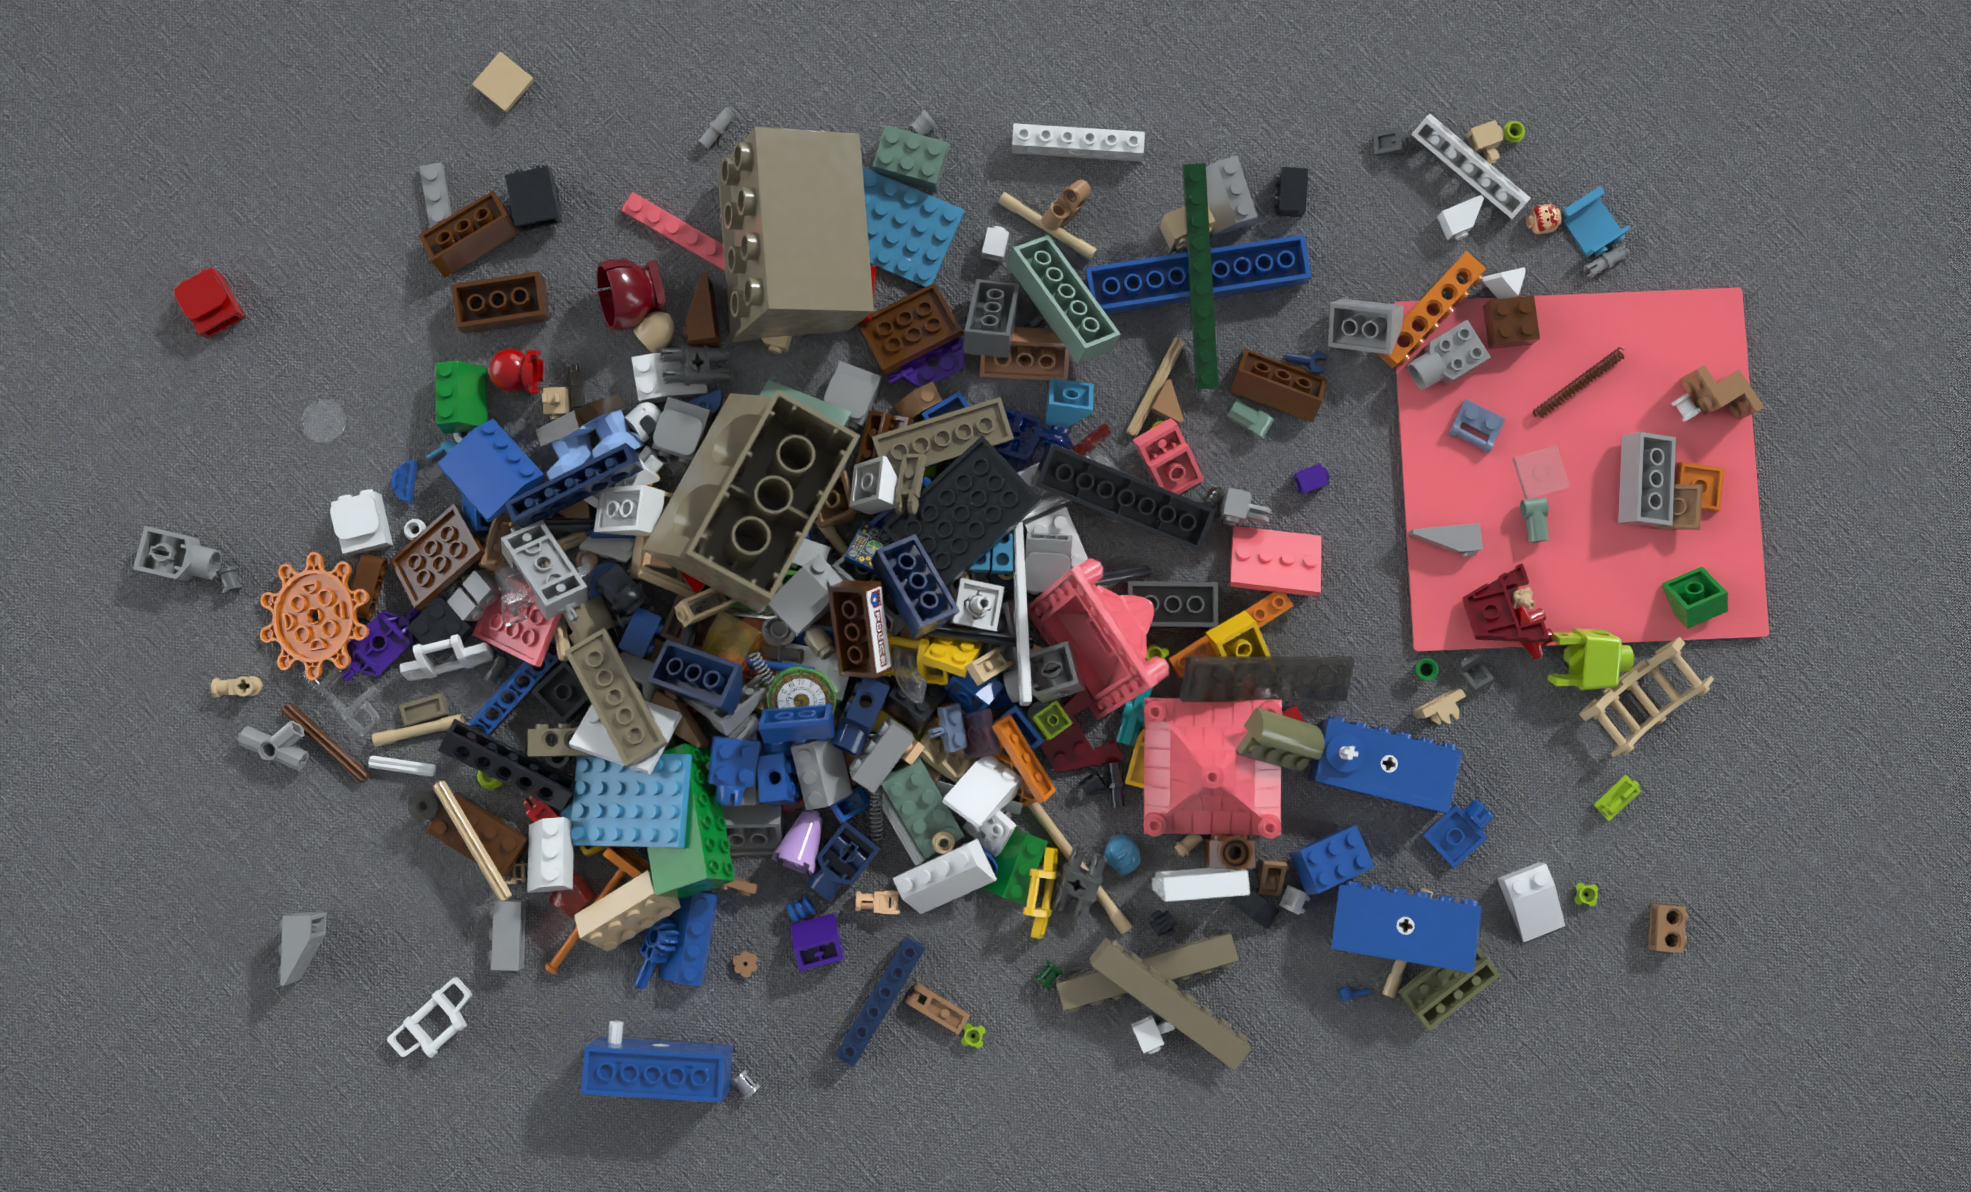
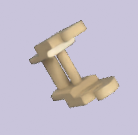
(514, 880)

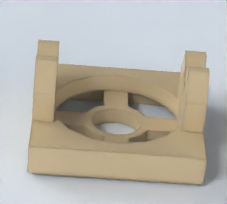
(1441, 707)

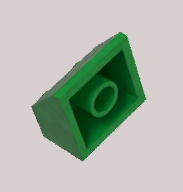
(1696, 597)

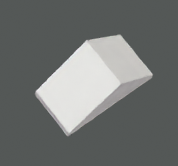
(1506, 283)

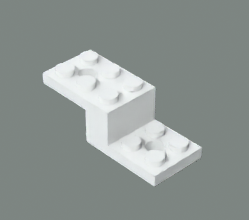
(1053, 521)

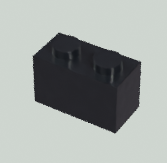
(1291, 191)

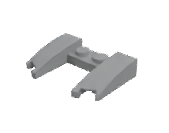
(725, 722)

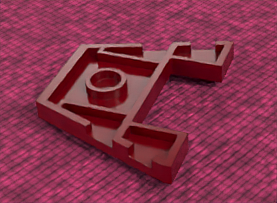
(1493, 614)
(1071, 747)

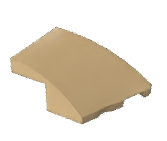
(947, 763)

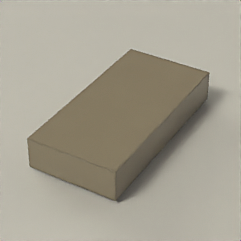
(423, 709)

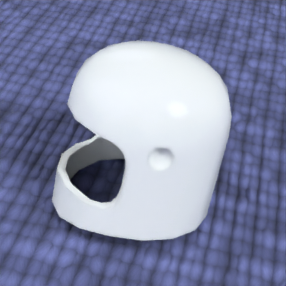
(643, 419)

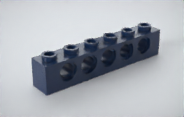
(574, 486)
(880, 1000)

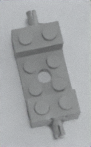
(555, 587)

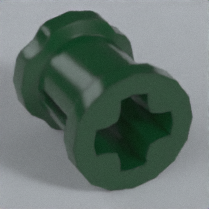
(1046, 982)

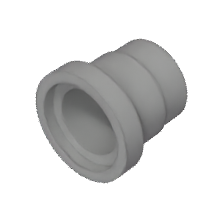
(924, 124)

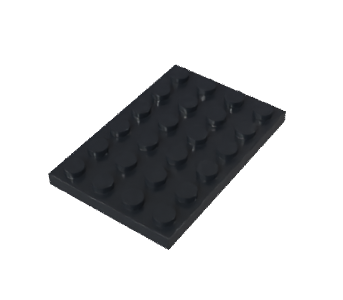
(966, 510)

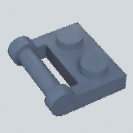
(1478, 420)

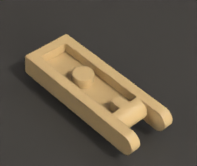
(988, 666)

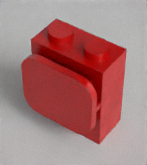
(208, 302)

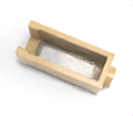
(702, 606)

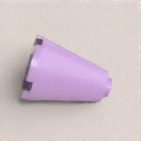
(801, 843)

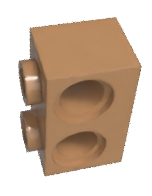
(1660, 928)

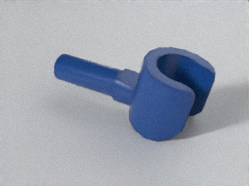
(1346, 994)

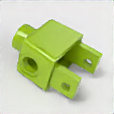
(1592, 658)

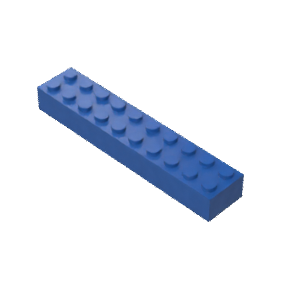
(1166, 278)

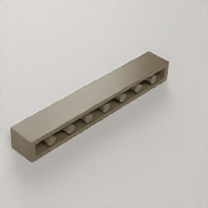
(1170, 963)
(1170, 1003)

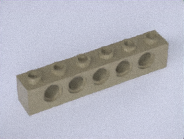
(539, 741)

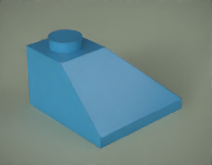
(1068, 402)

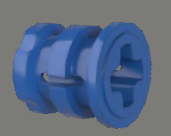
(801, 908)

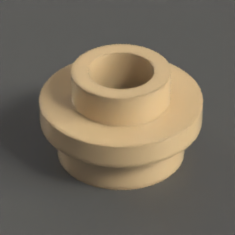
(943, 849)

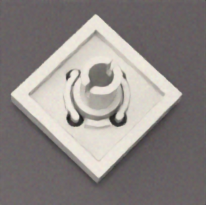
(990, 599)
(993, 832)

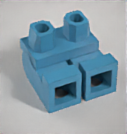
(1001, 558)

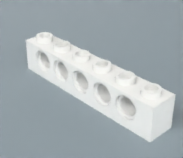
(1078, 142)
(1471, 166)

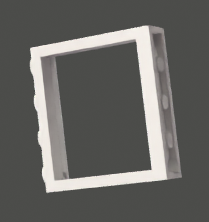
(1200, 883)

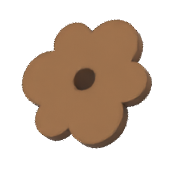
(745, 970)

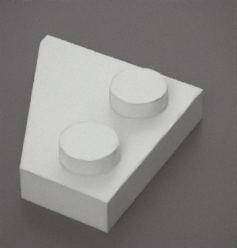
(618, 548)

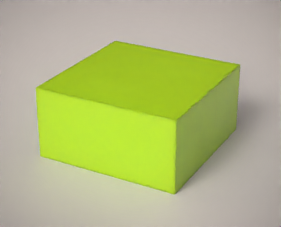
(1052, 720)

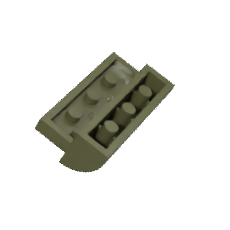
(1281, 740)
(1442, 991)

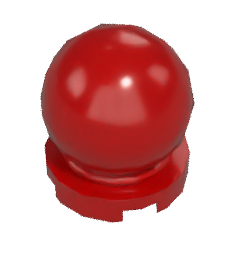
(515, 371)

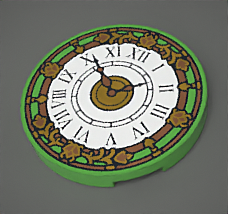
(801, 687)

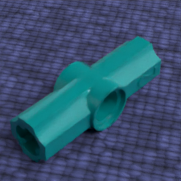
(1132, 719)

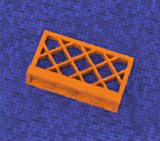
(1024, 760)

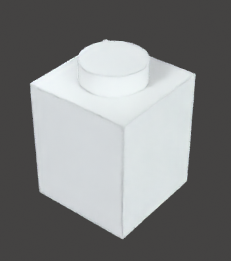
(995, 244)

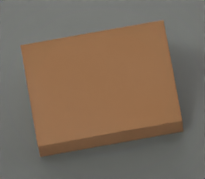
(836, 506)

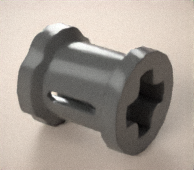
(229, 580)

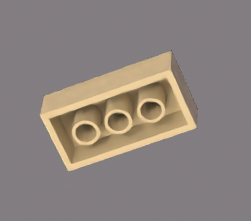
(624, 913)

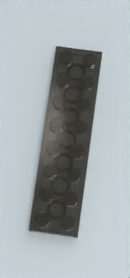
(1266, 678)

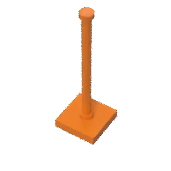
(628, 863)

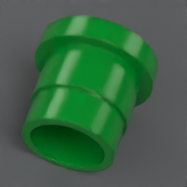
(1433, 669)

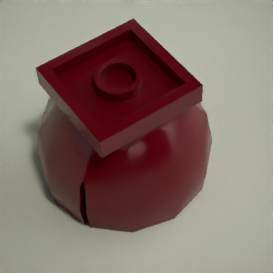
(632, 294)

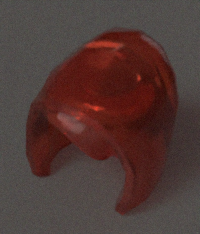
(573, 900)

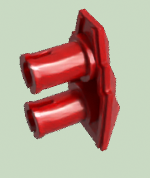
(1523, 618)

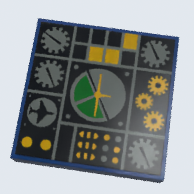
(865, 545)

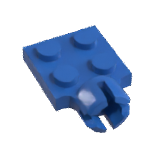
(732, 768)
(1459, 832)

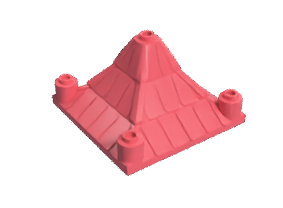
(1105, 633)
(1197, 776)

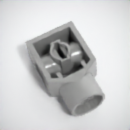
(1448, 357)
(176, 556)
(1053, 674)

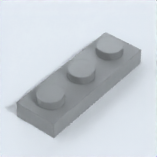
(435, 193)

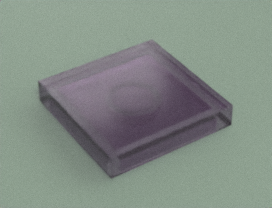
(980, 734)

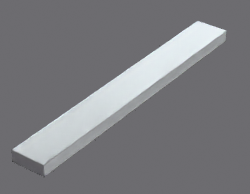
(1021, 616)

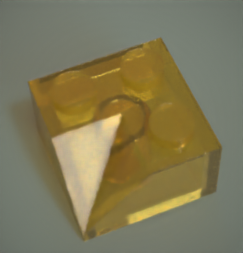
(731, 639)

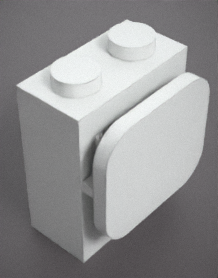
(360, 522)

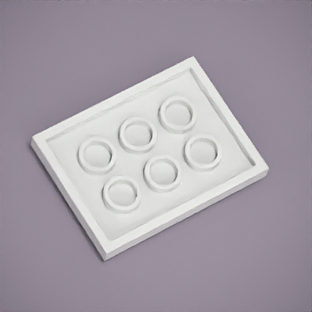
(593, 738)

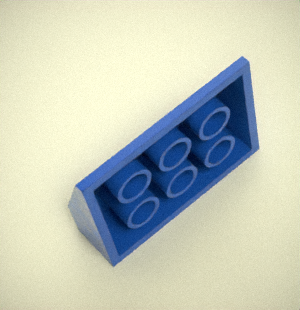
(490, 469)

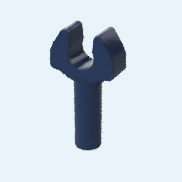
(1309, 361)

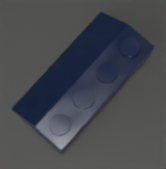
(914, 585)
(698, 677)

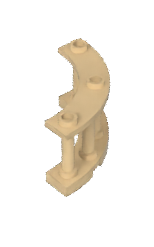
(1629, 681)

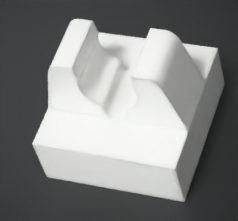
(1294, 899)

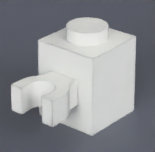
(1149, 1033)

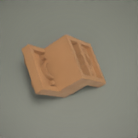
(1728, 390)

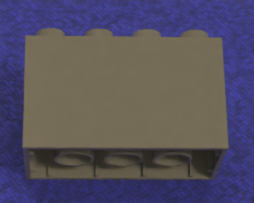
(794, 234)
(751, 495)

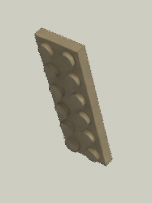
(946, 435)
(616, 698)

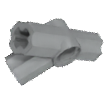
(281, 741)

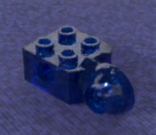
(1027, 434)

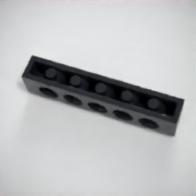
(507, 764)

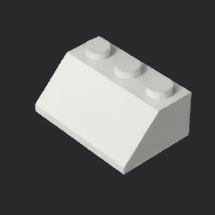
(550, 855)

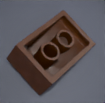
(702, 316)

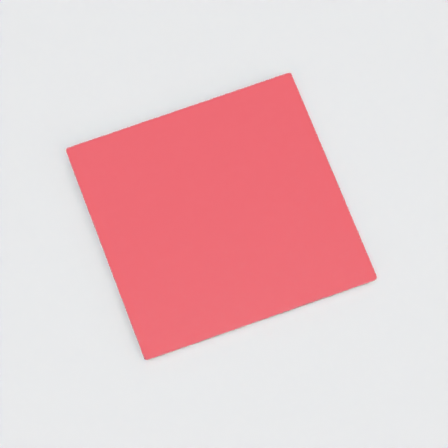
(1591, 566)

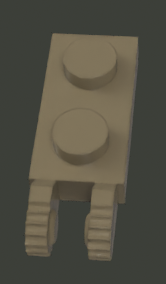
(910, 482)

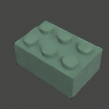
(911, 158)

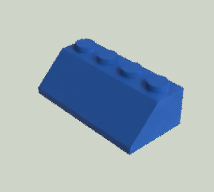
(695, 928)

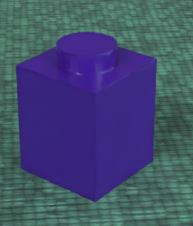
(1311, 479)

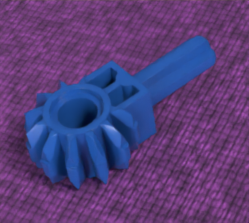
(656, 947)

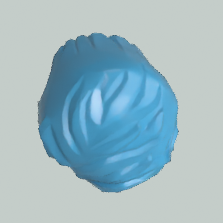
(1122, 854)

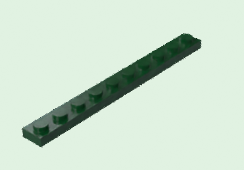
(1200, 276)

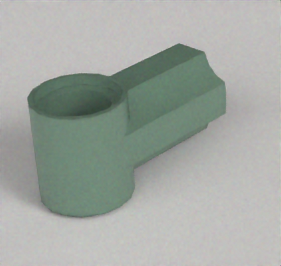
(1256, 422)
(1535, 514)

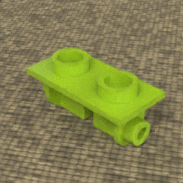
(1617, 797)

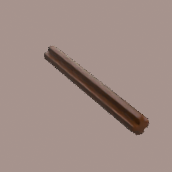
(326, 743)

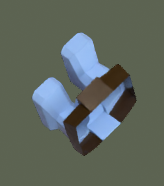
(571, 437)

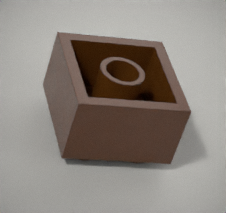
(1511, 322)

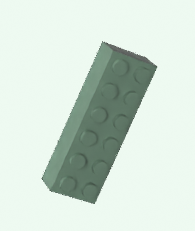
(1063, 299)

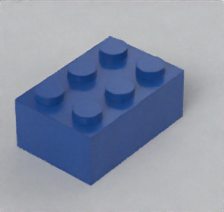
(1331, 860)

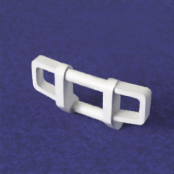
(424, 668)
(411, 1023)

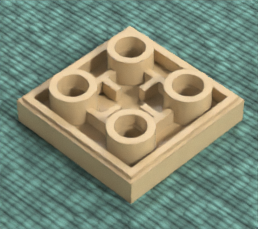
(503, 82)

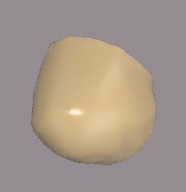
(656, 331)

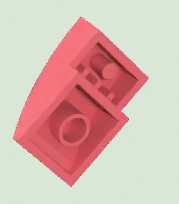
(1168, 457)

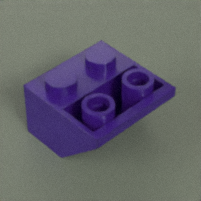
(817, 942)

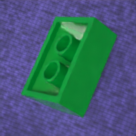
(460, 396)
(1014, 865)

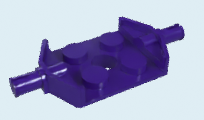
(920, 373)
(397, 637)

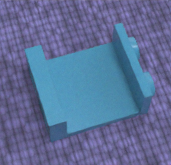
(1592, 224)

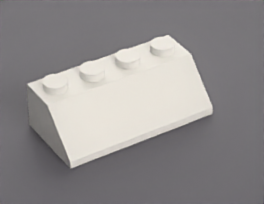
(945, 877)

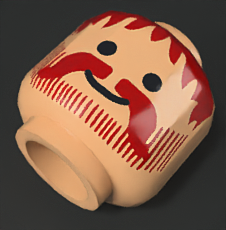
(1543, 219)

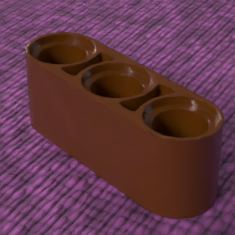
(370, 577)

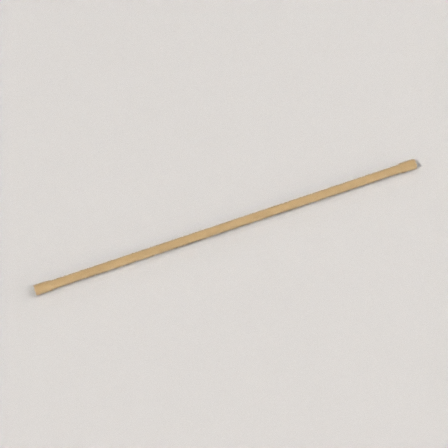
(1114, 913)

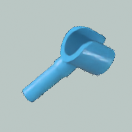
(446, 445)

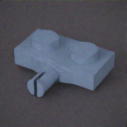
(950, 728)

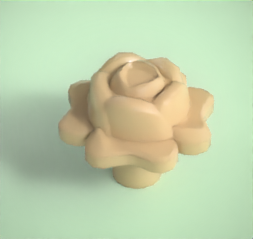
(1523, 598)

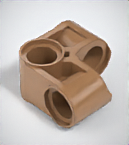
(1067, 205)

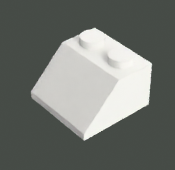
(873, 486)

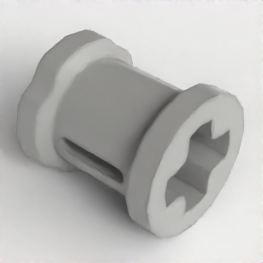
(745, 1085)

